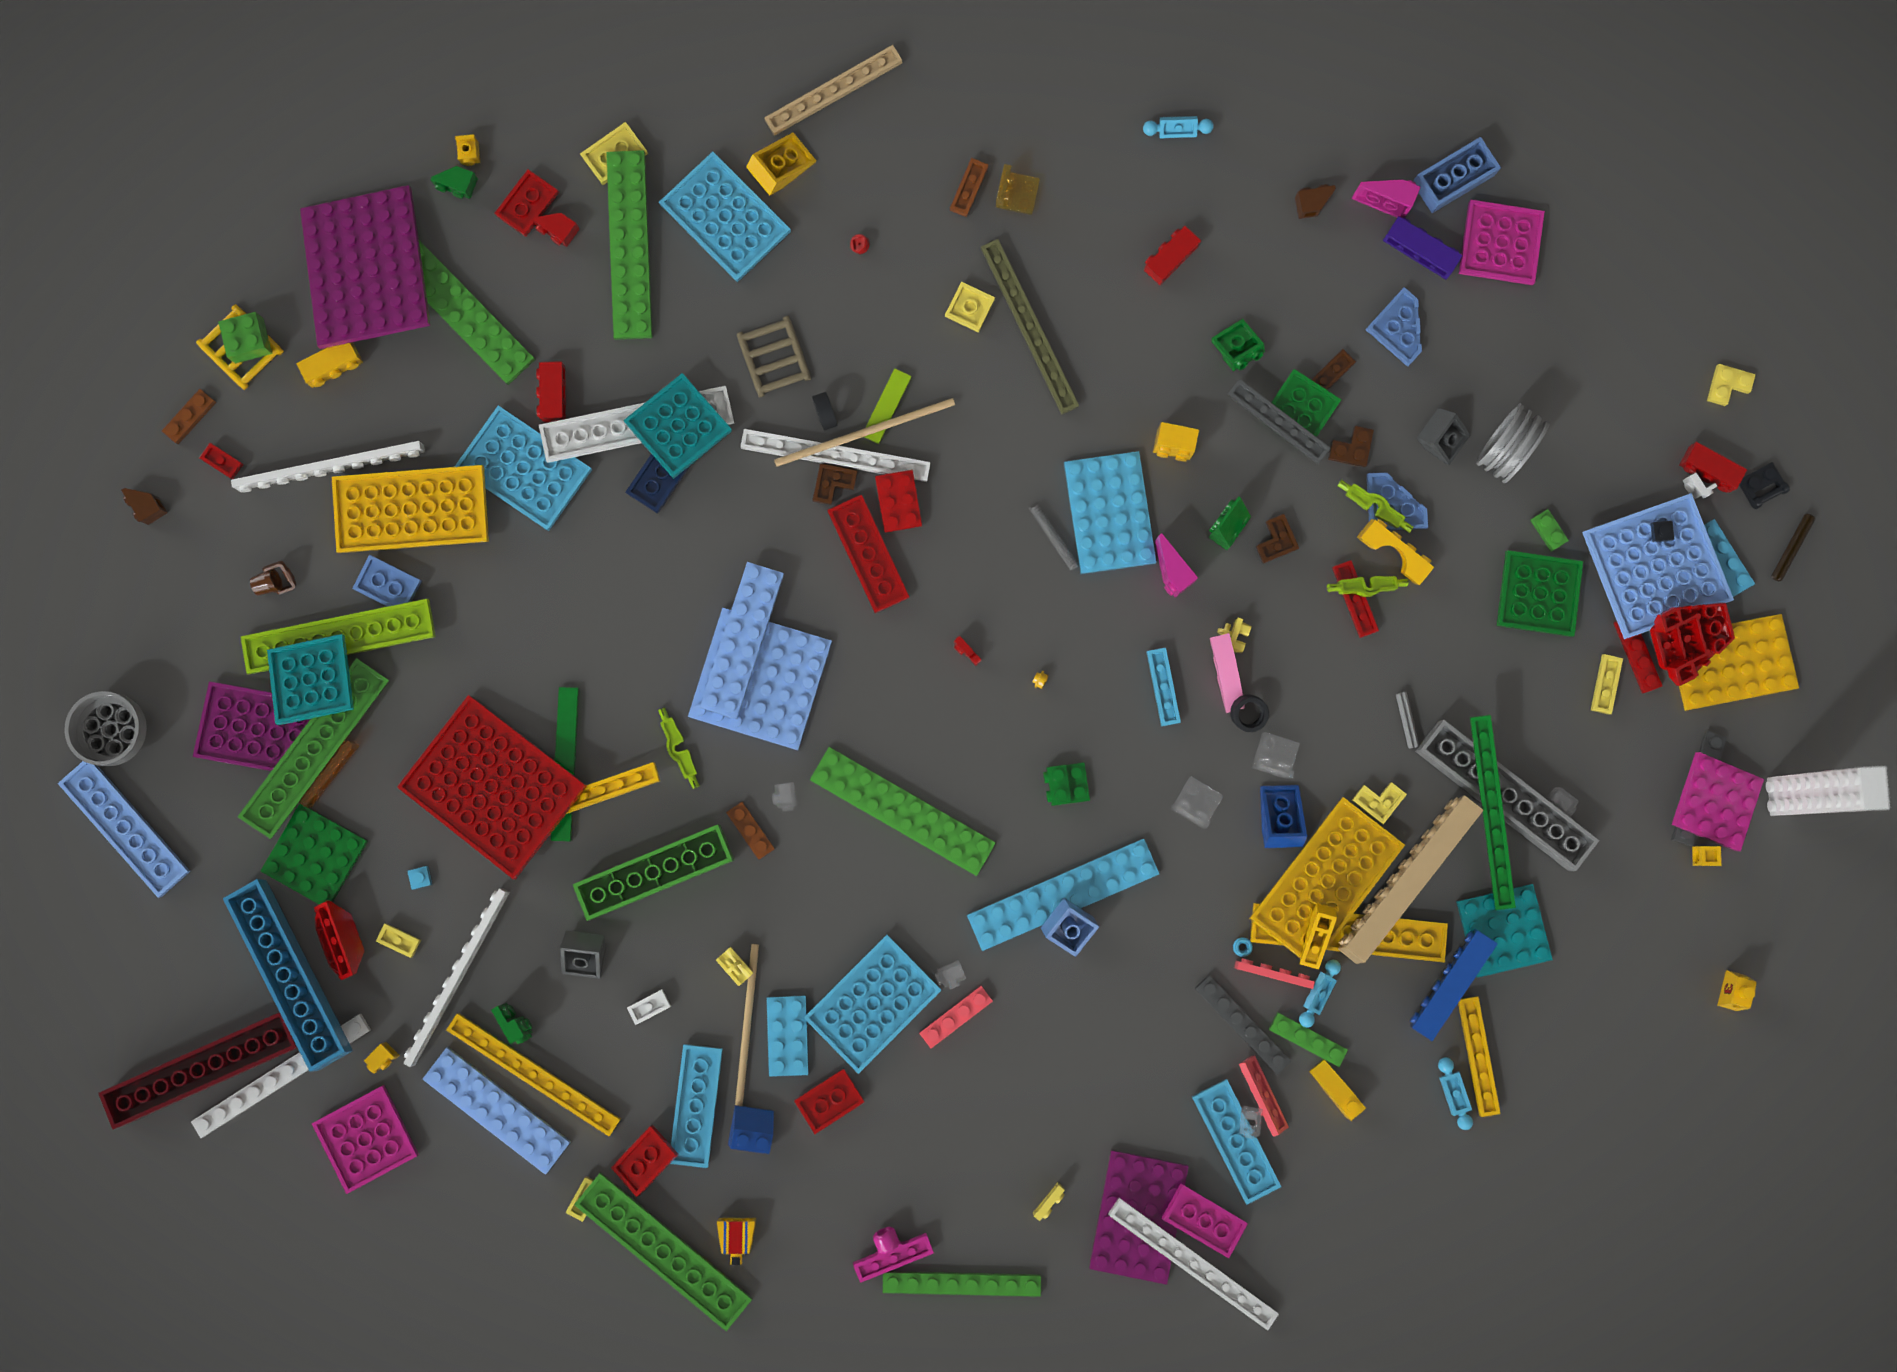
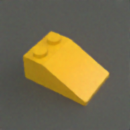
(780, 163)

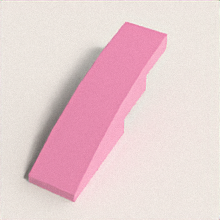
(1227, 670)

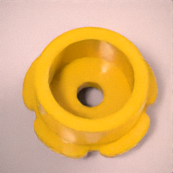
(1040, 679)

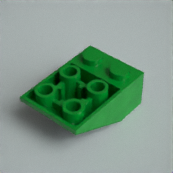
(1230, 523)

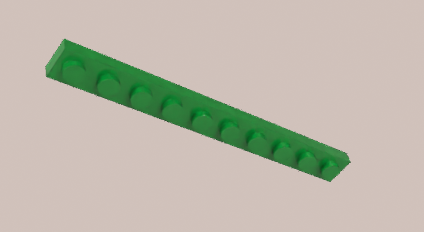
(1492, 812)

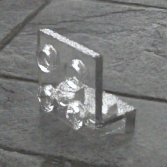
(1276, 755)
(1197, 802)

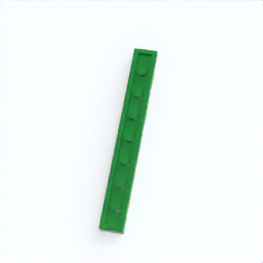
(566, 749)

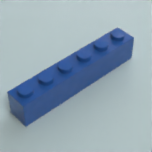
(1453, 984)

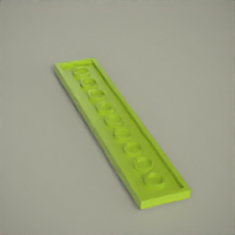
(361, 630)

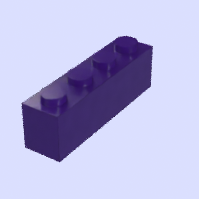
(1422, 247)

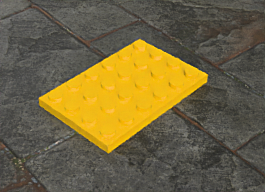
(1749, 667)

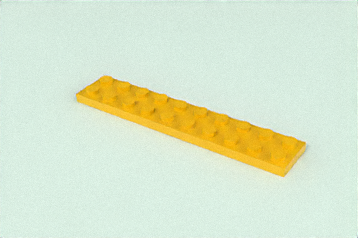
(1405, 940)

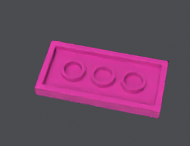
(1204, 1220)

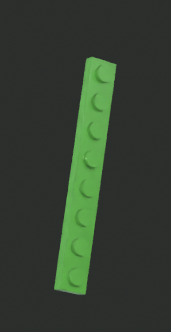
(962, 1283)

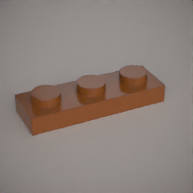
(969, 187)
(188, 416)
(750, 830)

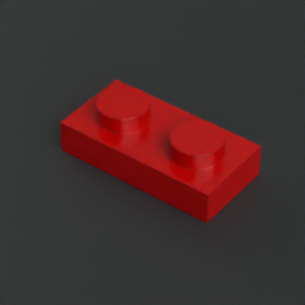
(221, 461)

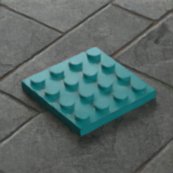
(677, 425)
(310, 679)
(1516, 930)

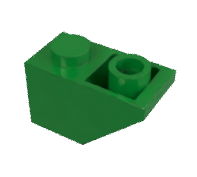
(457, 181)

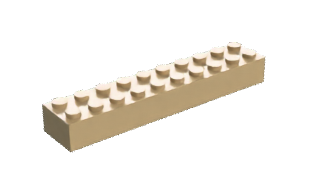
(1410, 879)

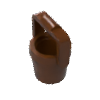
(270, 580)

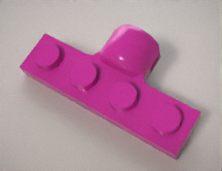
(891, 1253)

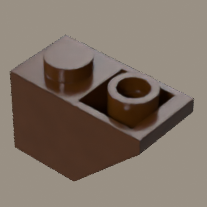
(1311, 201)
(146, 506)

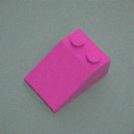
(1388, 196)
(1174, 570)

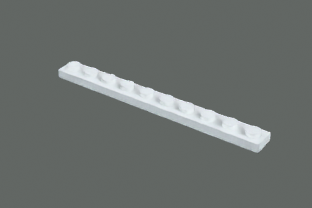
(835, 456)
(334, 465)
(452, 983)
(267, 1084)
(1193, 1264)

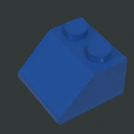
(751, 1129)

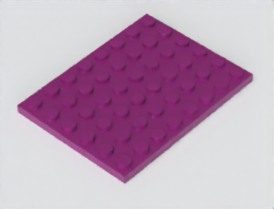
(364, 267)

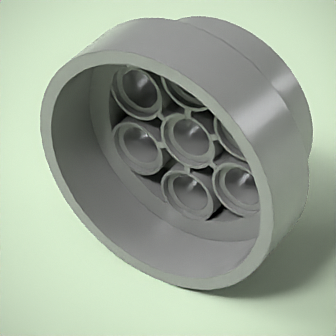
(84, 739)

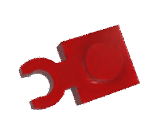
(963, 648)

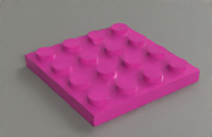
(1501, 242)
(1717, 801)
(365, 1139)

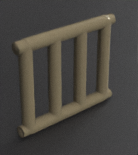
(755, 372)

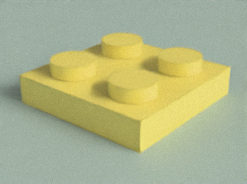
(969, 307)

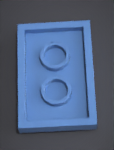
(386, 583)

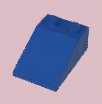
(1282, 817)

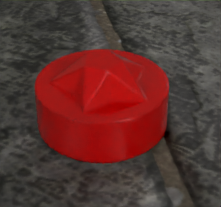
(859, 244)

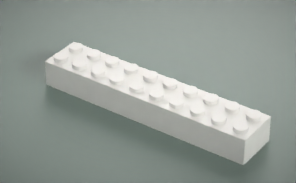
(1828, 791)

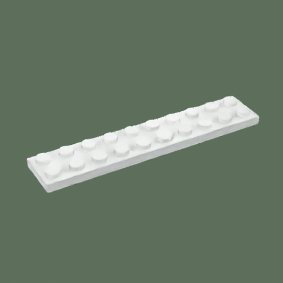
(607, 429)

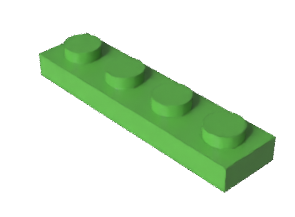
(1308, 1039)

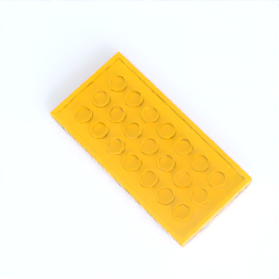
(410, 509)
(1332, 869)

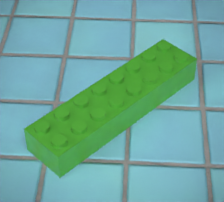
(653, 872)

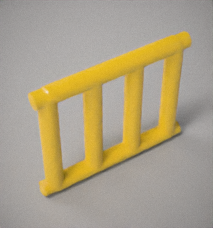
(230, 369)

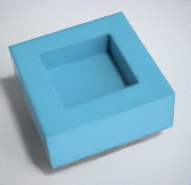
(419, 877)

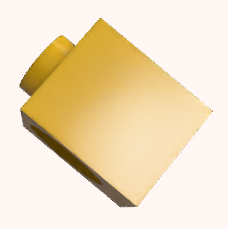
(1706, 855)

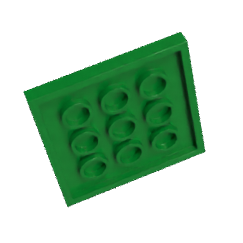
(1539, 593)
(314, 855)

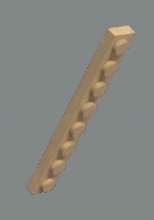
(833, 90)

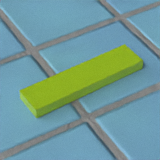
(888, 402)

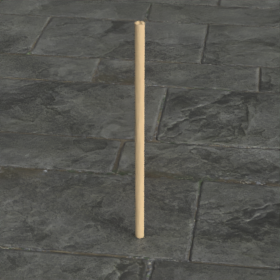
(864, 432)
(747, 1026)

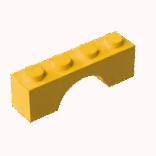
(1414, 566)

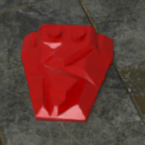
(1690, 637)

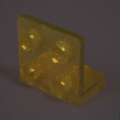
(1017, 191)

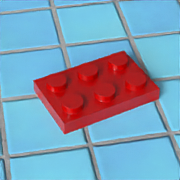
(525, 201)
(898, 501)
(829, 1101)
(644, 1161)

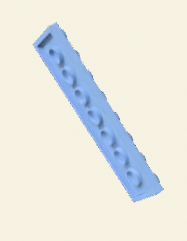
(742, 640)
(124, 828)
(496, 1110)

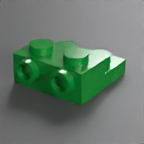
(1239, 345)
(1066, 784)
(515, 1029)

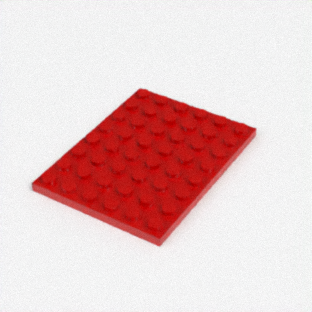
(492, 787)

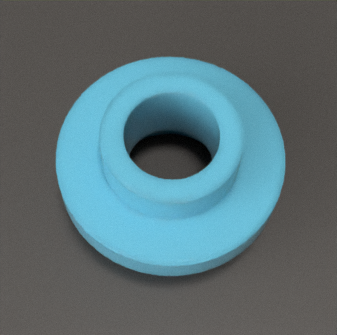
(1248, 949)

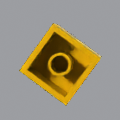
(1175, 441)

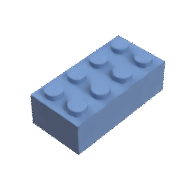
(1456, 175)

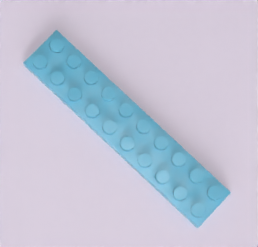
(1079, 886)

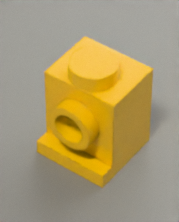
(469, 143)
(380, 1058)

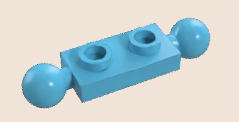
(1178, 127)
(1320, 993)
(1455, 1093)

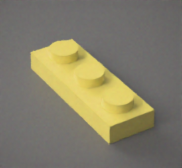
(1606, 684)

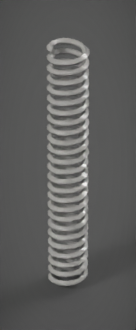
(1056, 544)

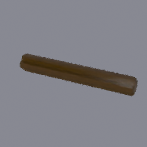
(1793, 547)

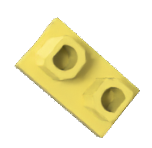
(1238, 628)
(734, 966)

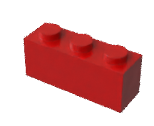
(1171, 254)
(551, 391)
(1712, 467)

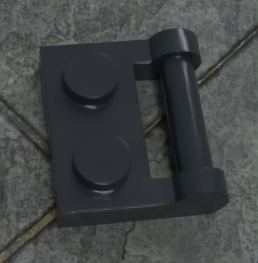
(1760, 479)

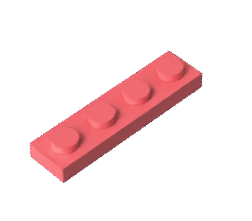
(1282, 975)
(955, 1017)
(1263, 1095)

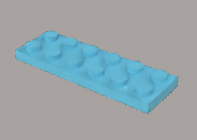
(696, 1105)
(1241, 1154)

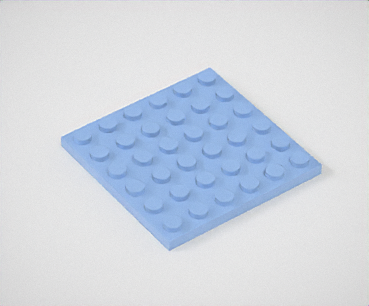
(1655, 576)
(779, 687)

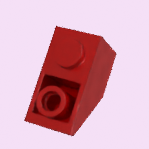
(558, 227)

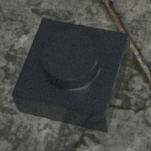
(1662, 531)

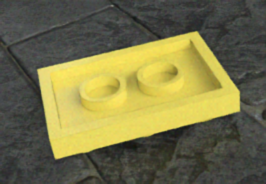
(618, 140)

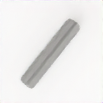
(1407, 720)

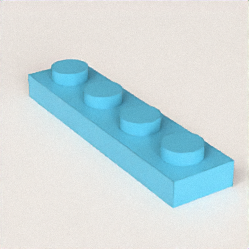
(1163, 687)

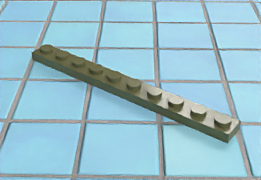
(1029, 326)

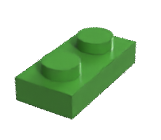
(1549, 530)

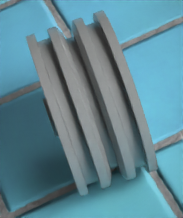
(1512, 443)

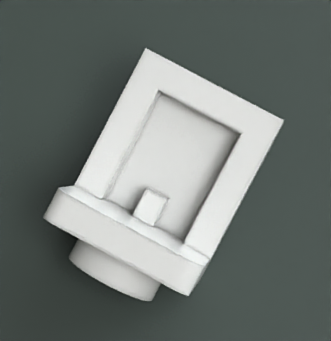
(1695, 486)

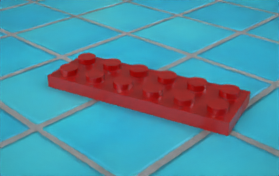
(868, 554)

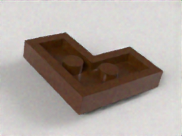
(1353, 453)
(832, 477)
(1282, 542)

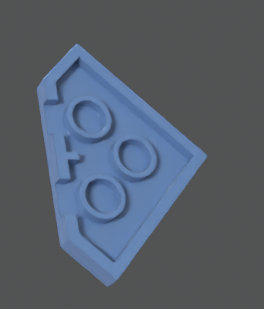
(1399, 327)
(1398, 499)

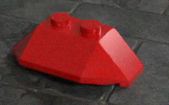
(338, 939)

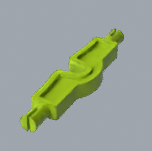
(1384, 510)
(1359, 587)
(675, 738)

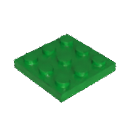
(1306, 402)

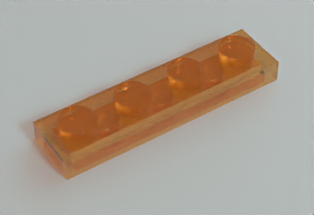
(332, 768)

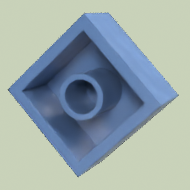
(1069, 927)

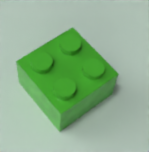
(245, 337)

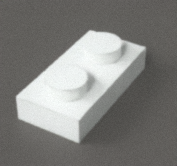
(649, 1007)

